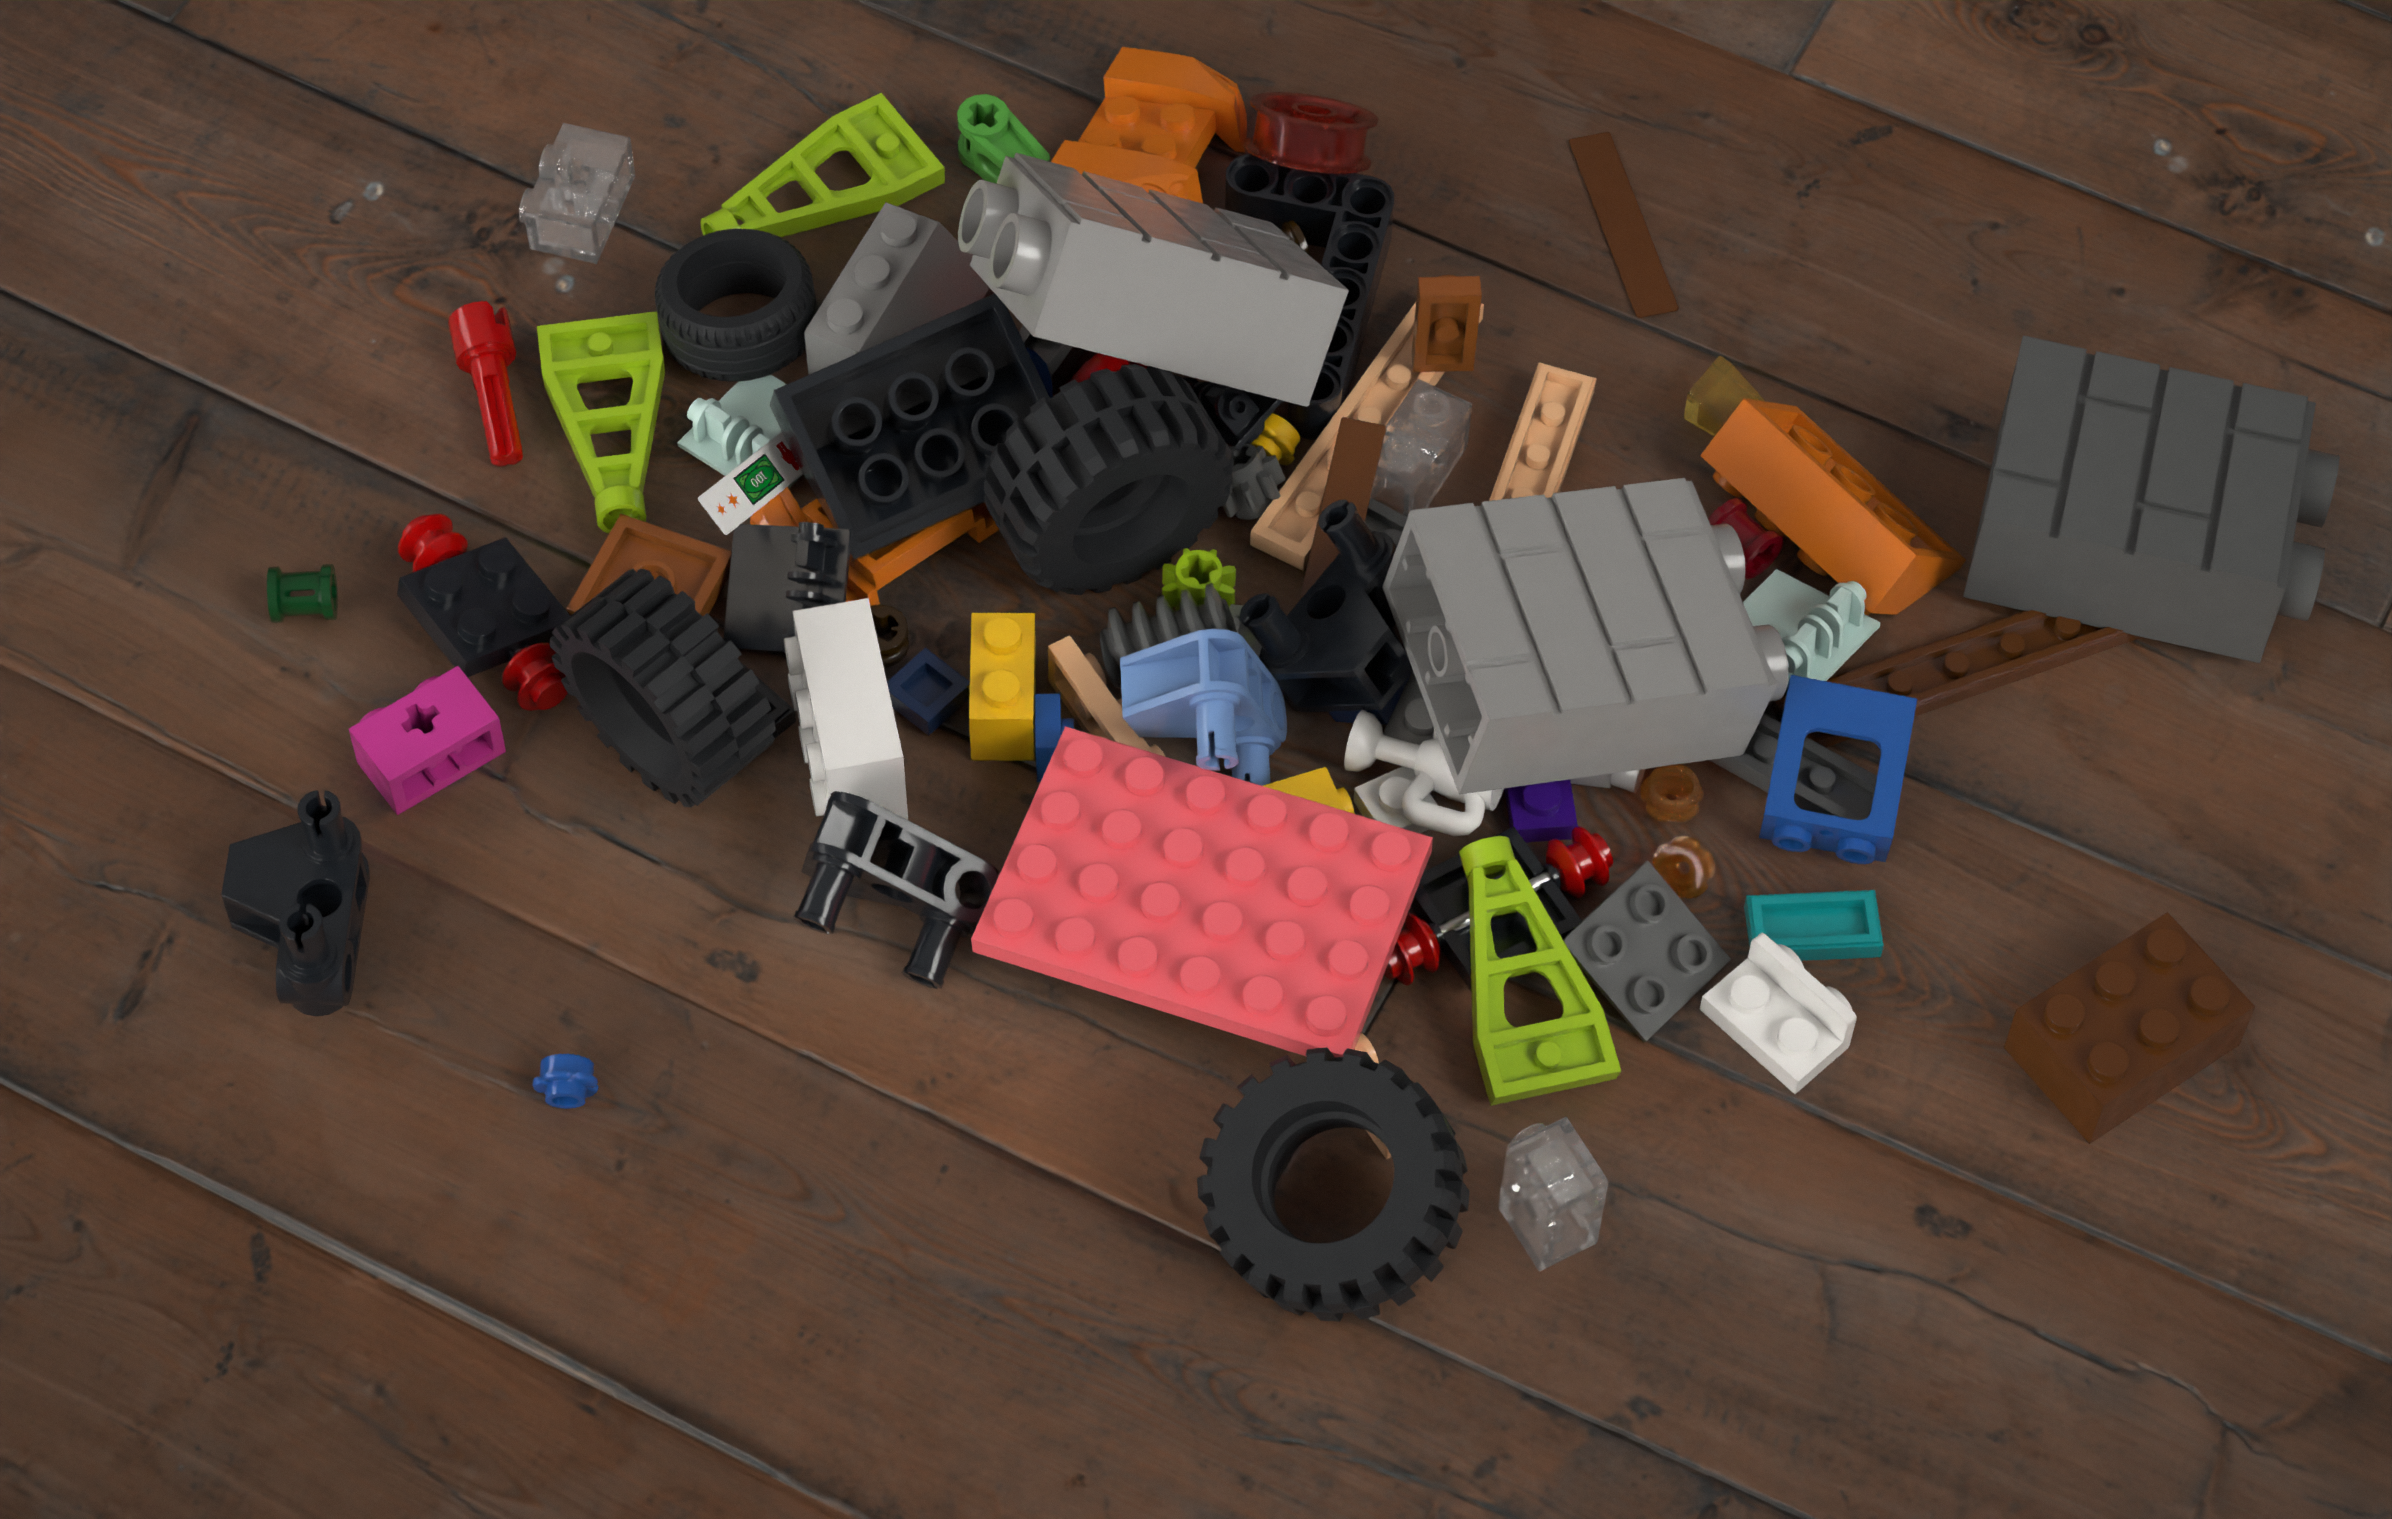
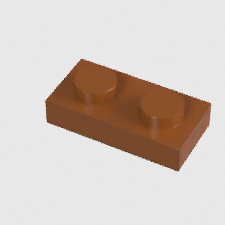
(1446, 323)

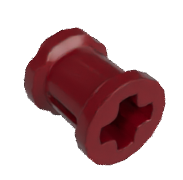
(1758, 546)

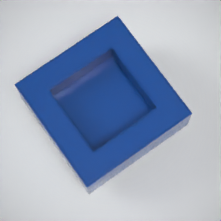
(1048, 729)

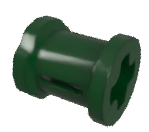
(281, 584)

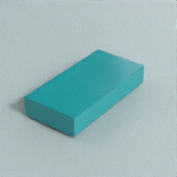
(1818, 923)

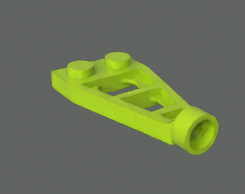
(877, 139)
(600, 352)
(1541, 1055)

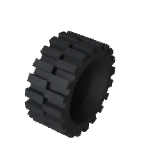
(663, 687)

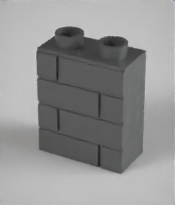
(2151, 501)

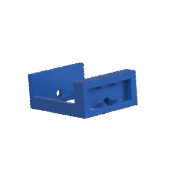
(1850, 713)

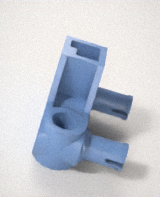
(1207, 690)

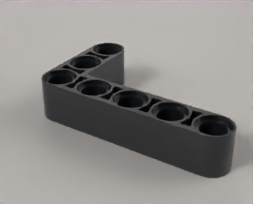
(1354, 223)

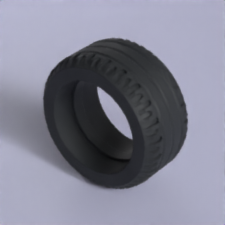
(728, 265)

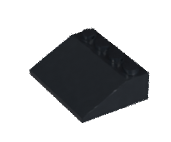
(910, 423)

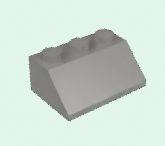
(894, 282)

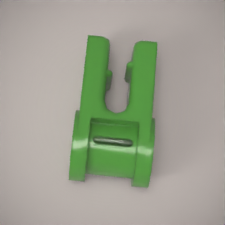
(990, 134)

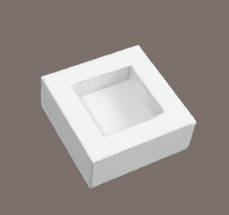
(1382, 798)

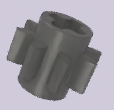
(1253, 482)

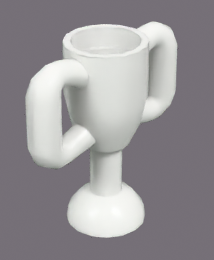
(1432, 774)

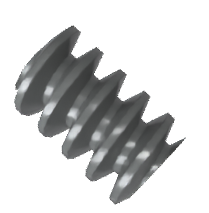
(1144, 631)

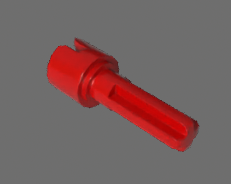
(485, 349)

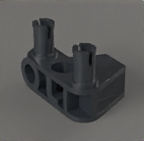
(1348, 648)
(891, 861)
(306, 898)

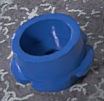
(566, 1080)

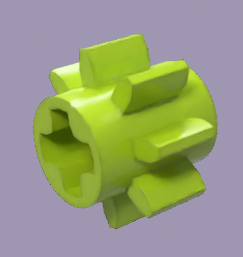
(1193, 573)

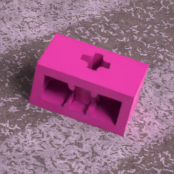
(427, 739)

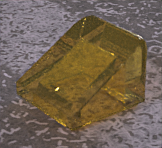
(1717, 396)

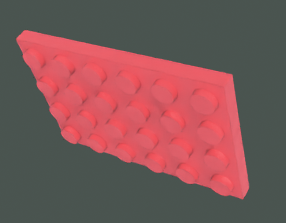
(1203, 895)

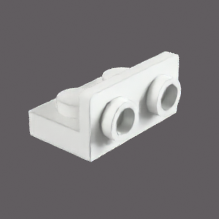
(1781, 1013)

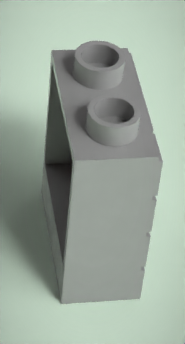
(1152, 278)
(1581, 634)

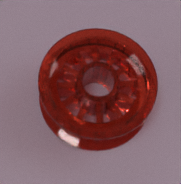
(1310, 132)

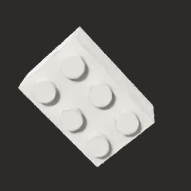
(845, 706)

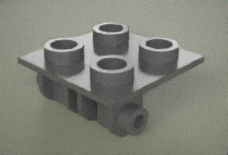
(1645, 951)

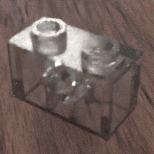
(578, 193)
(1421, 447)
(1552, 1192)

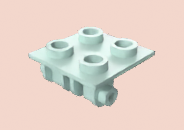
(734, 426)
(1815, 628)

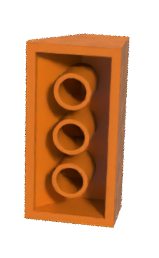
(1828, 505)

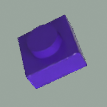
(1542, 810)

